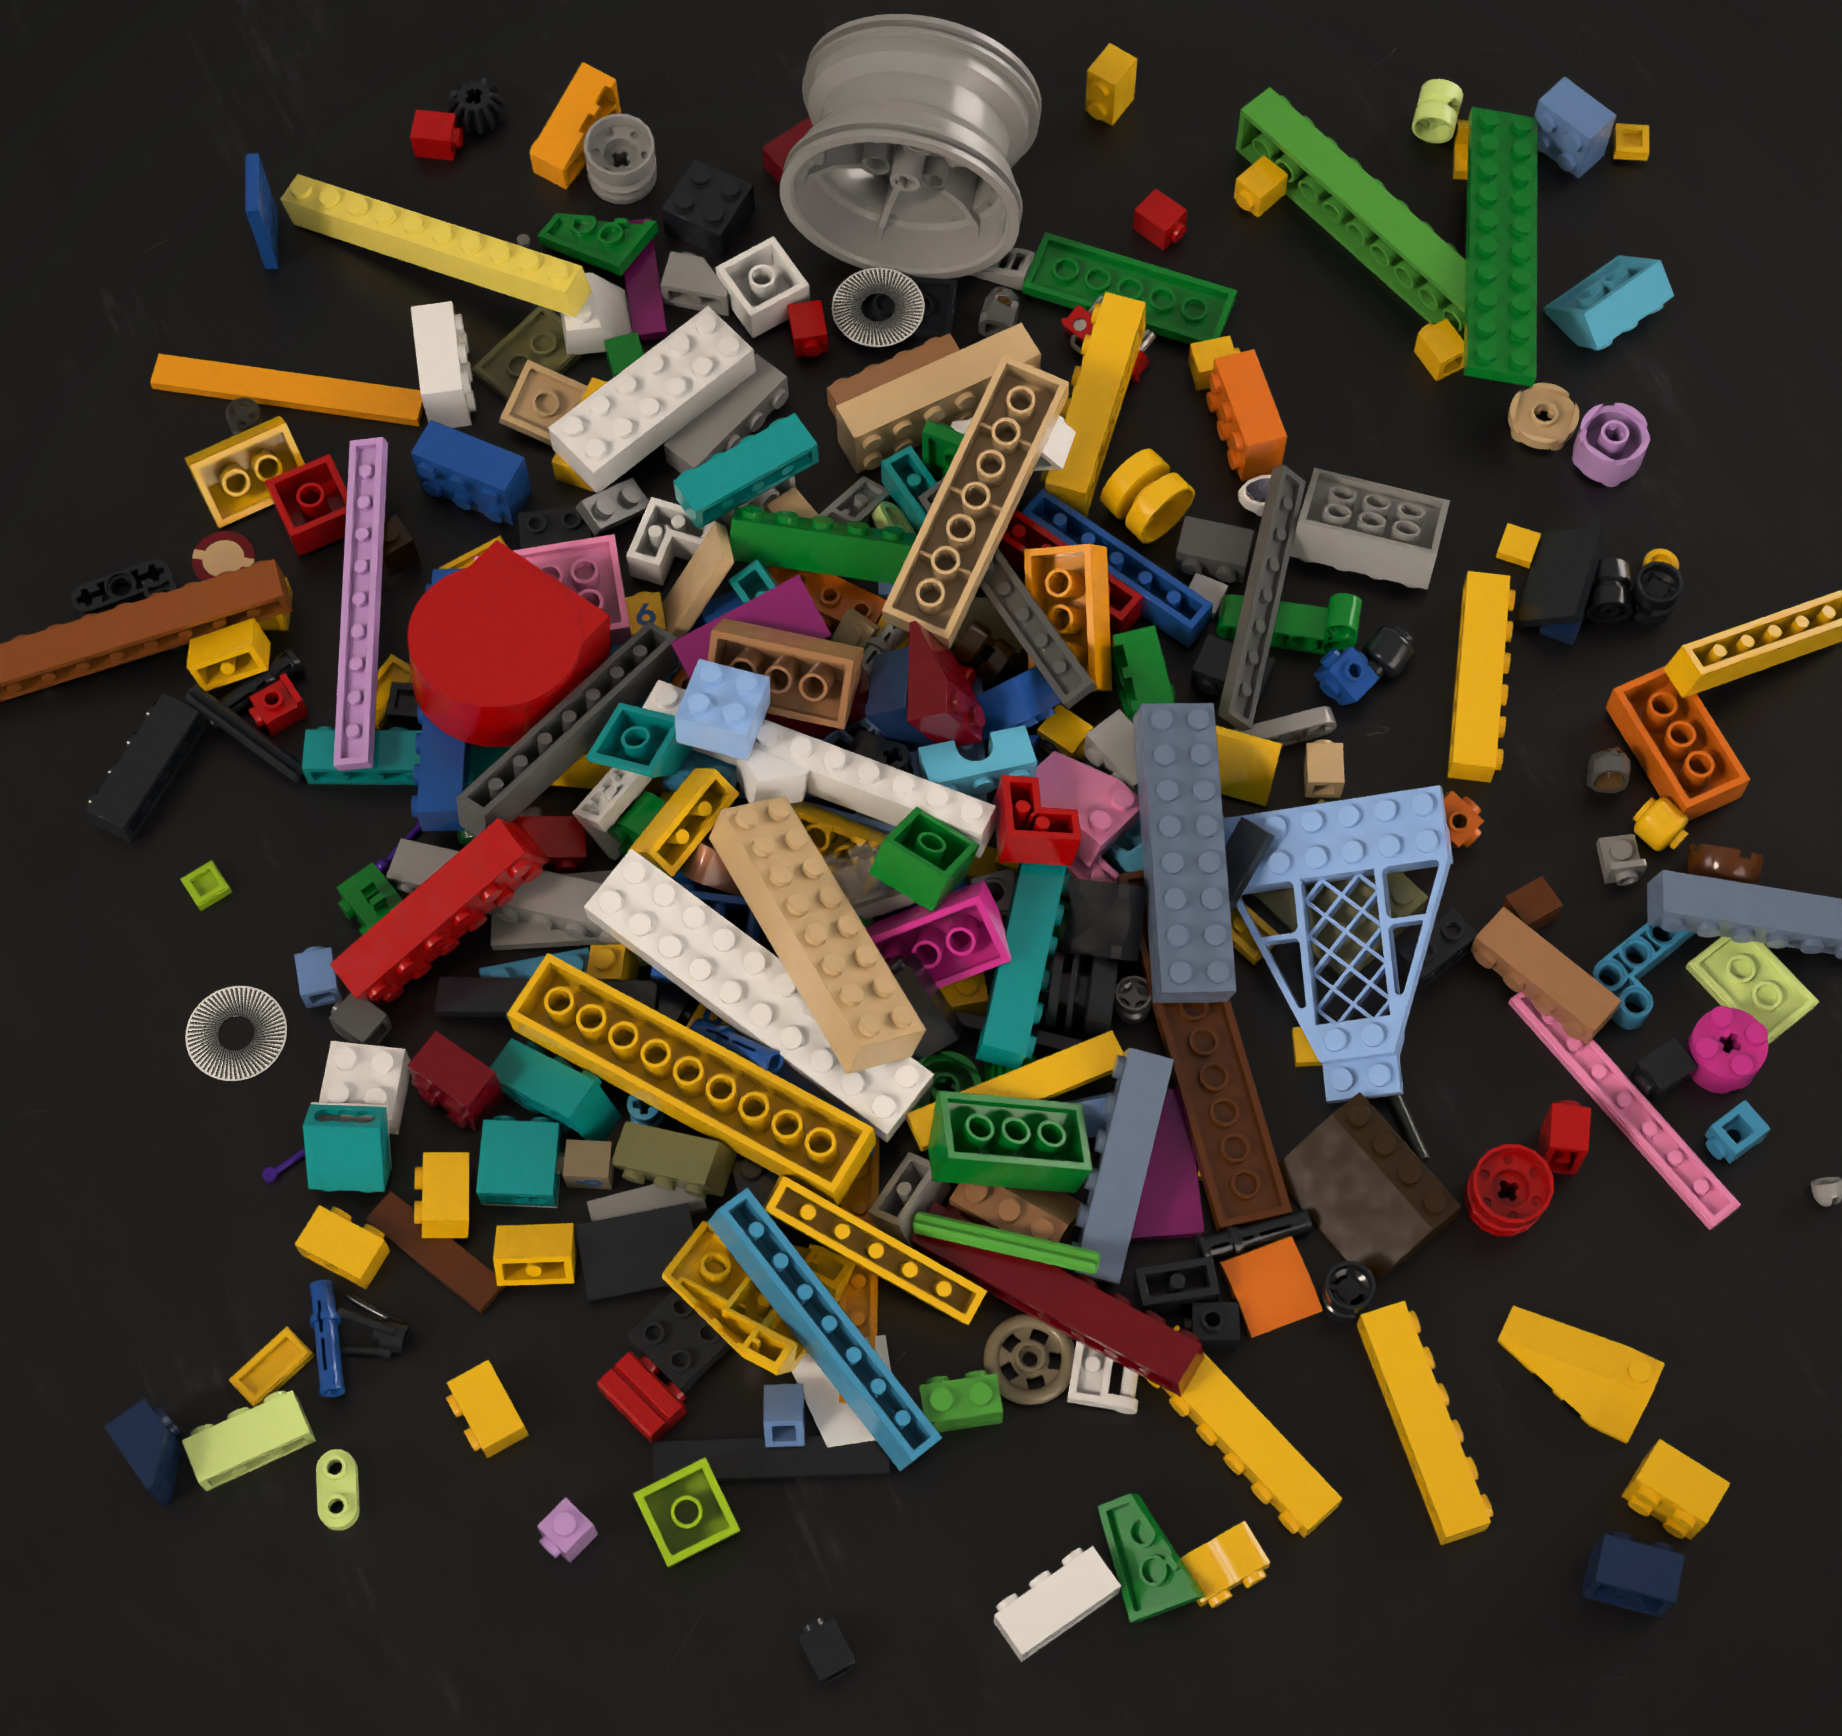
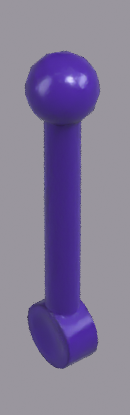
(384, 864)
(271, 1174)

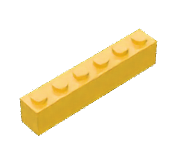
(1756, 645)
(1479, 677)
(874, 1250)
(1423, 1422)
(1255, 1449)

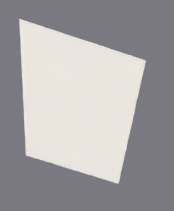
(834, 1419)

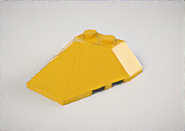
(735, 1307)

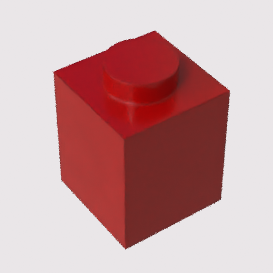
(435, 135)
(1160, 219)
(808, 328)

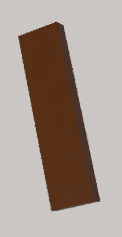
(438, 1256)

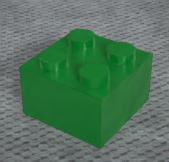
(924, 859)

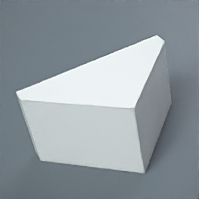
(770, 777)

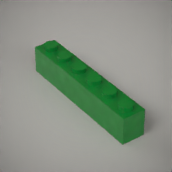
(819, 544)

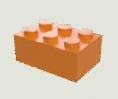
(1246, 415)

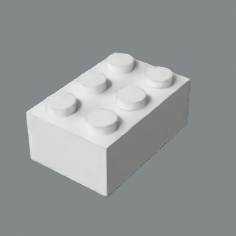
(443, 364)

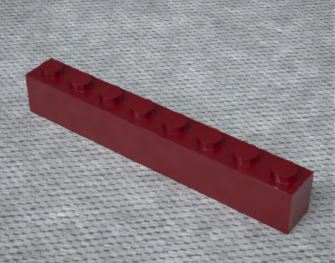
(1073, 1308)

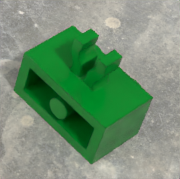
(367, 897)

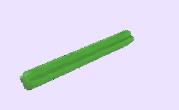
(1006, 1242)

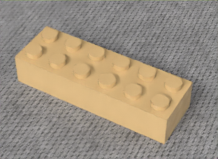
(940, 392)

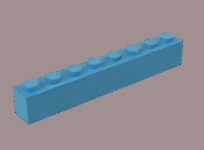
(824, 1329)

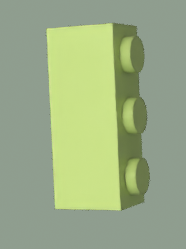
(248, 1439)

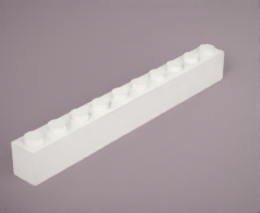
(855, 779)

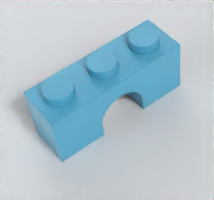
(1008, 753)

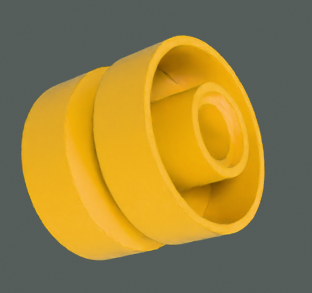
(1147, 495)

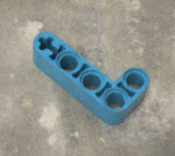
(1626, 974)

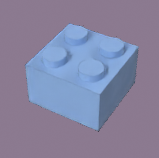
(722, 709)

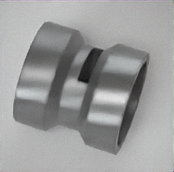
(1133, 991)

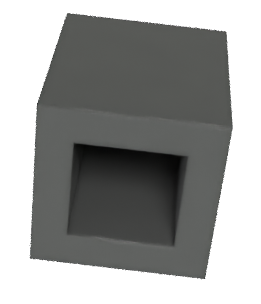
(359, 1021)

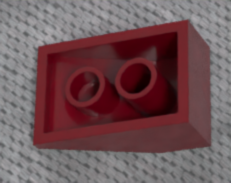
(939, 694)

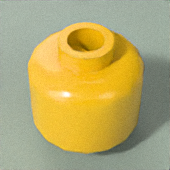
(1661, 824)

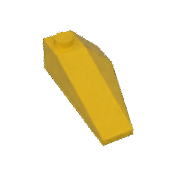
(1593, 1374)

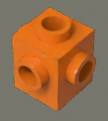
(1467, 814)

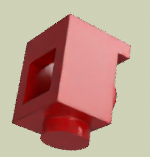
(277, 706)

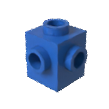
(1345, 675)

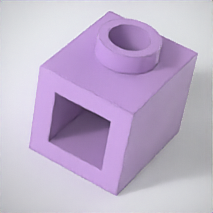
(566, 1531)

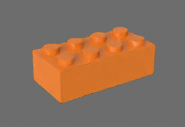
(1677, 744)

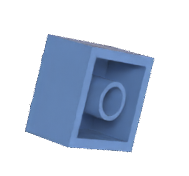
(1572, 127)

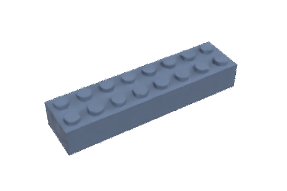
(1184, 853)

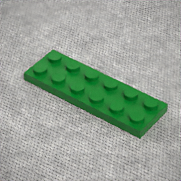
(1175, 303)

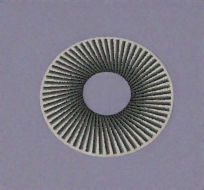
(860, 329)
(241, 1064)

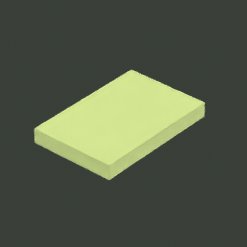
(1753, 981)

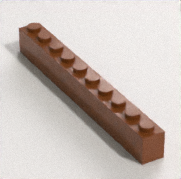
(141, 628)

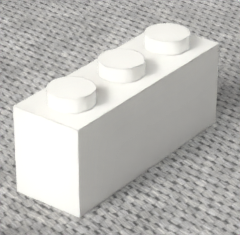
(1055, 1602)

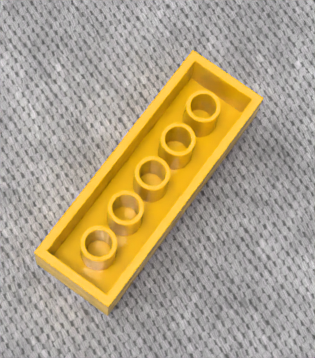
(1097, 397)

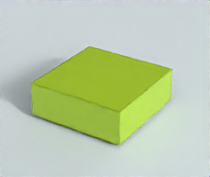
(206, 885)

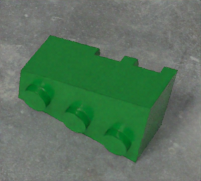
(1140, 670)

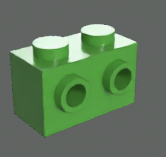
(962, 1402)

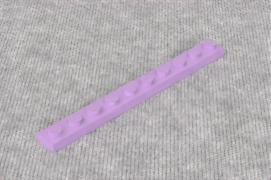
(361, 605)

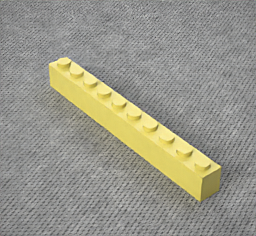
(437, 245)

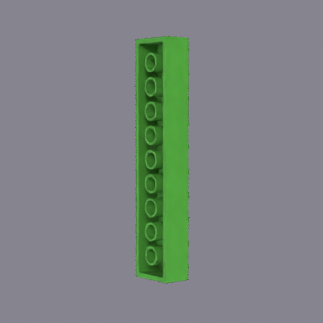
(1356, 209)

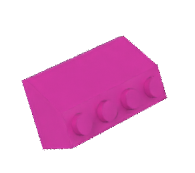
(953, 940)

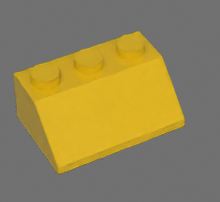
(235, 470)

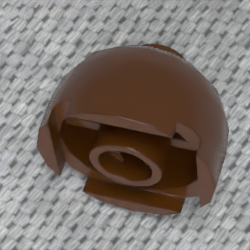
(1724, 863)

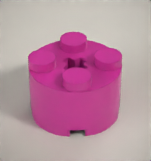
(1736, 1033)

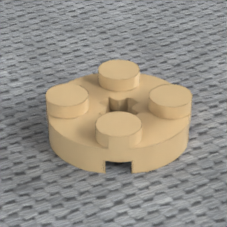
(1537, 433)

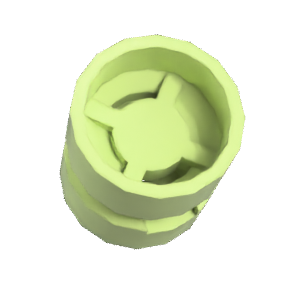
(1437, 111)

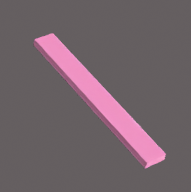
(1633, 1116)

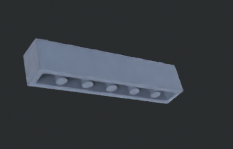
(1745, 912)
(1122, 1160)

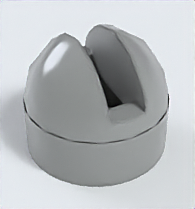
(1827, 1190)

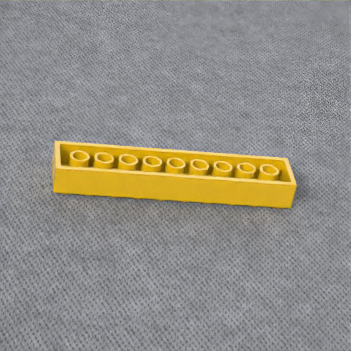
(692, 1079)

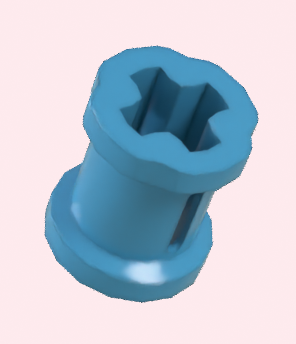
(635, 1107)

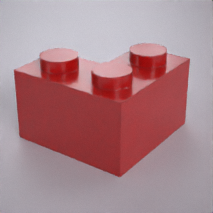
(1030, 831)

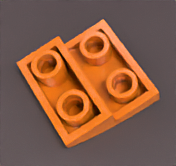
(1271, 1286)

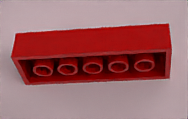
(440, 912)

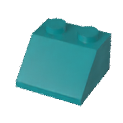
(639, 743)

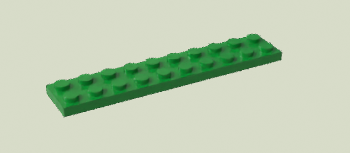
(1501, 248)

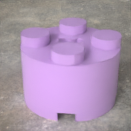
(1611, 443)

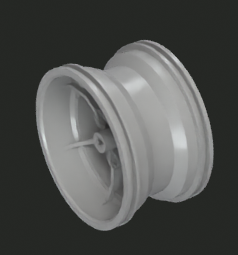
(911, 146)

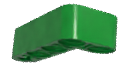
(1301, 625)

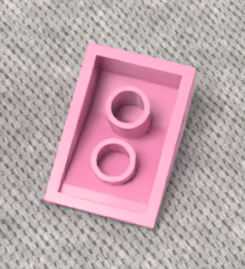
(1103, 802)

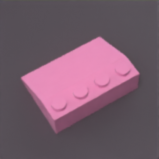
(591, 571)

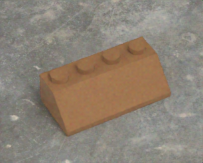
(807, 674)

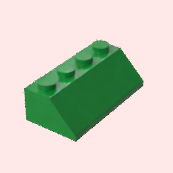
(1008, 1142)

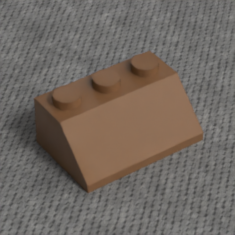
(1022, 1211)

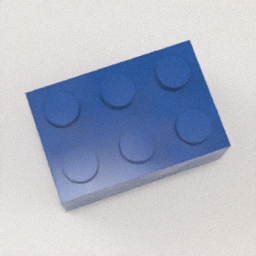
(471, 473)

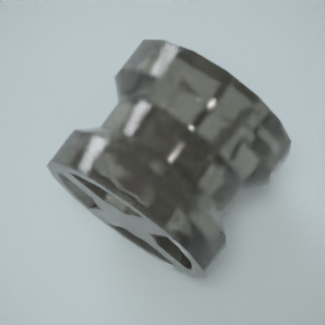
(243, 410)

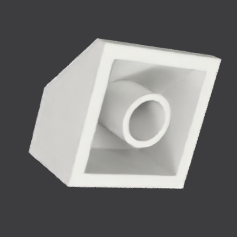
(600, 318)

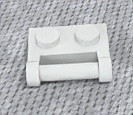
(1091, 1382)

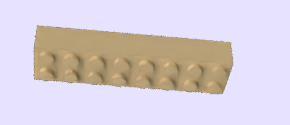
(976, 499)
(816, 934)

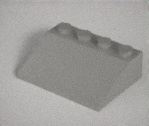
(1370, 528)

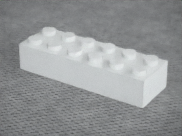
(652, 399)

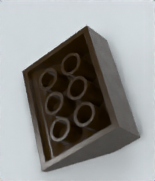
(1366, 1189)

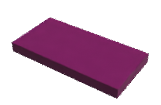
(781, 608)
(1171, 1190)

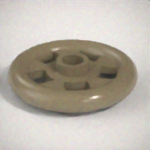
(1017, 1389)

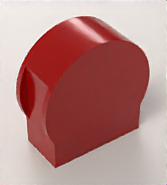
(501, 647)

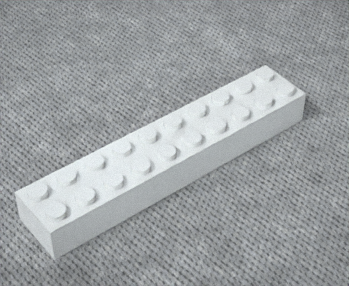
(745, 989)

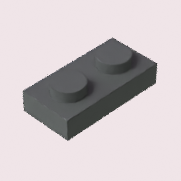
(613, 506)

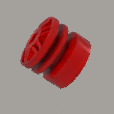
(1513, 1170)

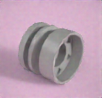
(620, 158)

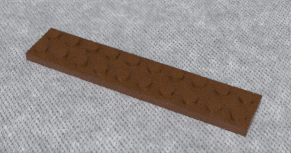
(1218, 1103)

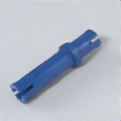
(761, 1055)
(325, 1324)

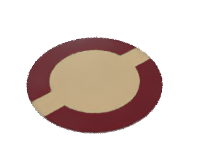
(222, 553)

